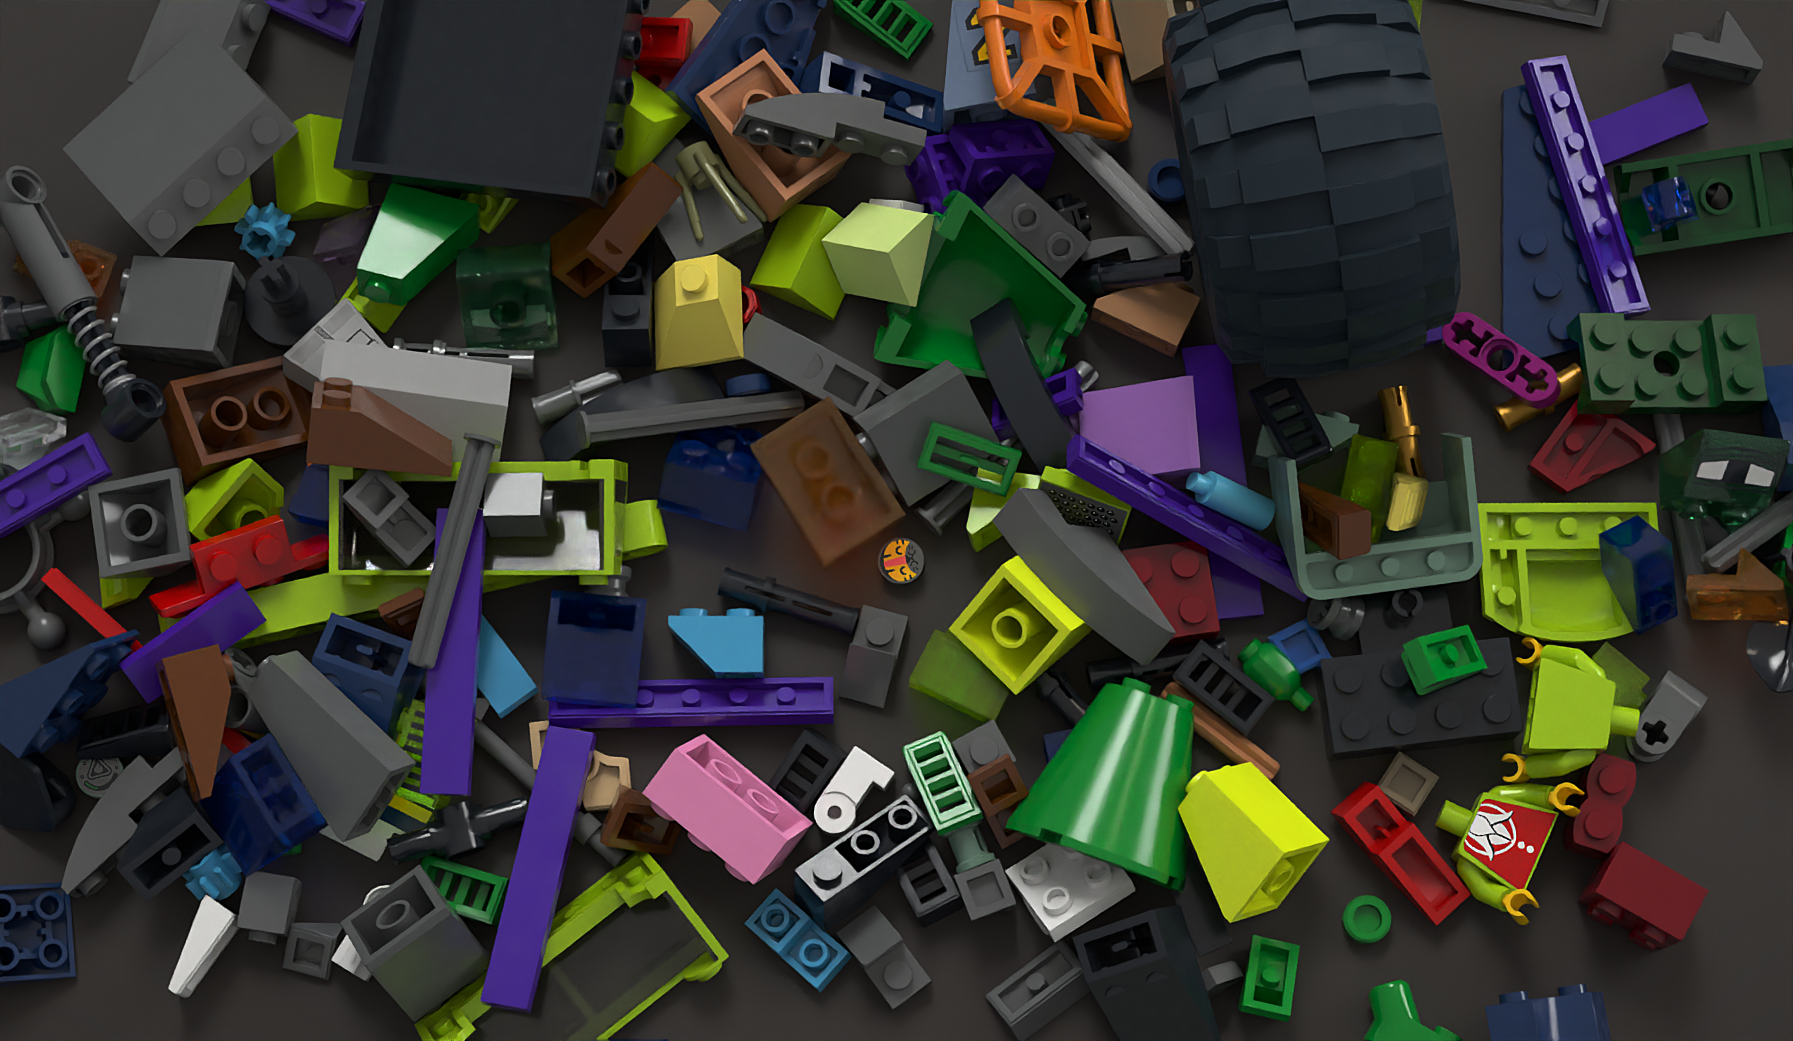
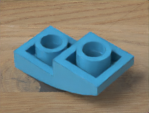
(500, 674)
(798, 940)

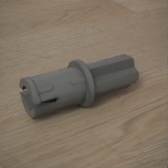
(569, 398)

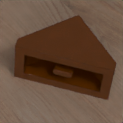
(636, 826)

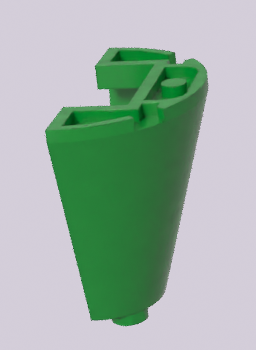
(966, 272)
(1119, 785)

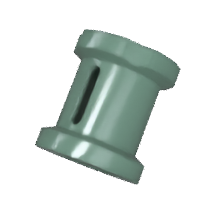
(969, 847)

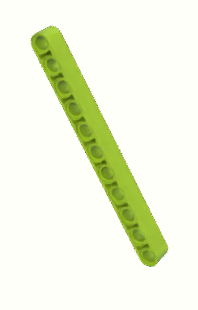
(307, 603)

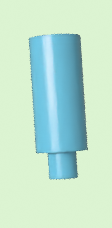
(1232, 499)

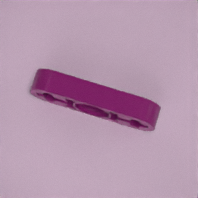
(1519, 388)

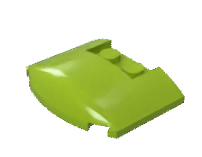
(1546, 568)

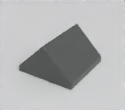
(141, 525)

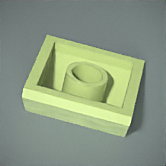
(880, 252)

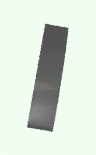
(1085, 573)

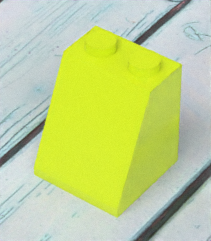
(1018, 626)
(1248, 838)

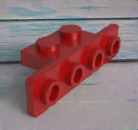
(249, 554)

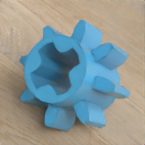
(265, 231)
(214, 874)

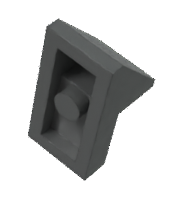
(1726, 57)
(873, 656)
(884, 957)

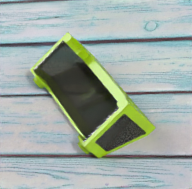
(579, 541)
(601, 964)

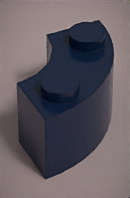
(1568, 1017)

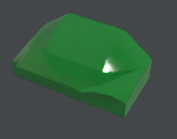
(52, 371)

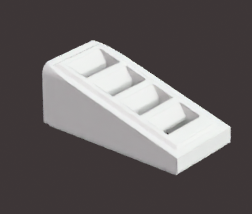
(206, 940)

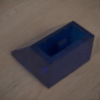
(713, 476)
(593, 649)
(261, 805)

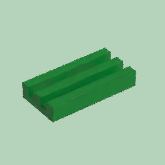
(930, 446)

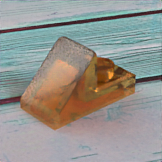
(1748, 595)

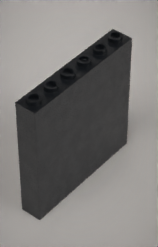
(493, 96)

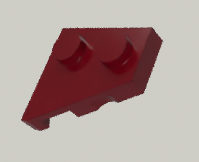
(1587, 449)

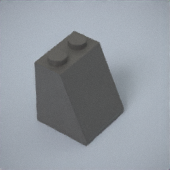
(180, 312)
(416, 944)

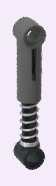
(130, 401)

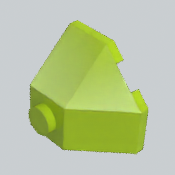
(232, 500)

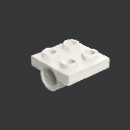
(1067, 888)

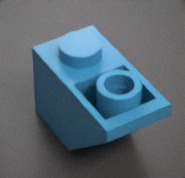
(723, 644)

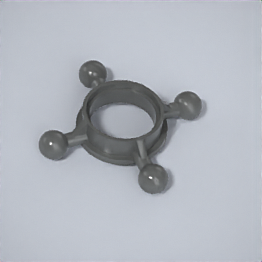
(44, 628)

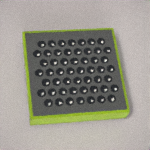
(1084, 503)

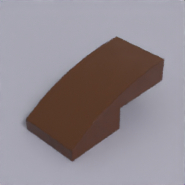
(998, 794)

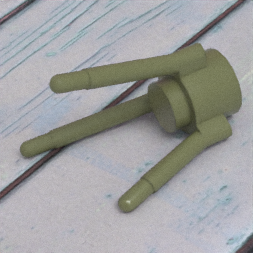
(703, 169)

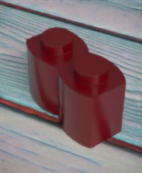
(1606, 789)

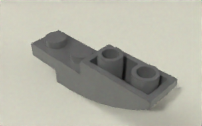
(815, 120)
(811, 367)
(116, 819)

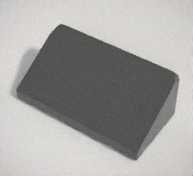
(1039, 990)

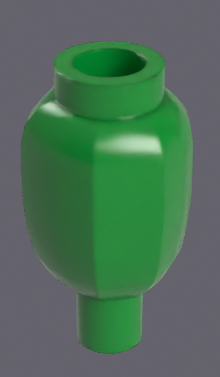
(1274, 673)

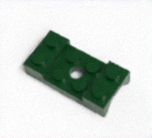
(1757, 189)
(1712, 364)

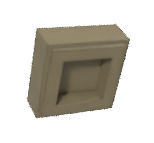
(1407, 784)

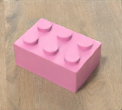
(726, 809)

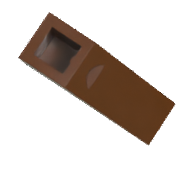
(603, 240)

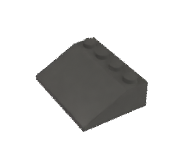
(180, 139)

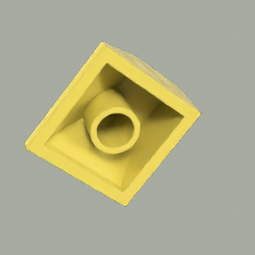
(698, 313)

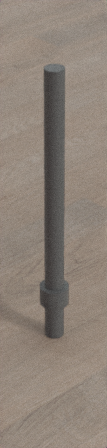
(587, 826)

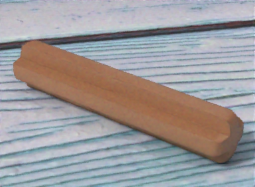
(1224, 736)

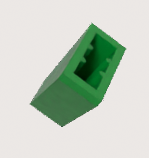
(414, 242)

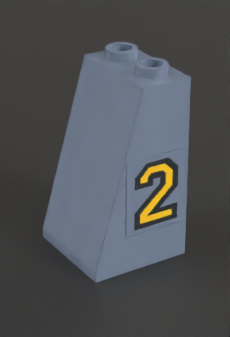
(968, 77)

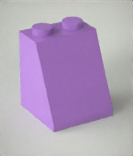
(1146, 425)

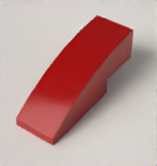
(1400, 852)

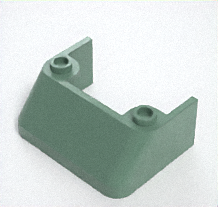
(1434, 552)

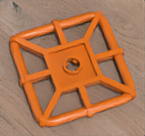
(1059, 45)

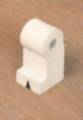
(847, 790)

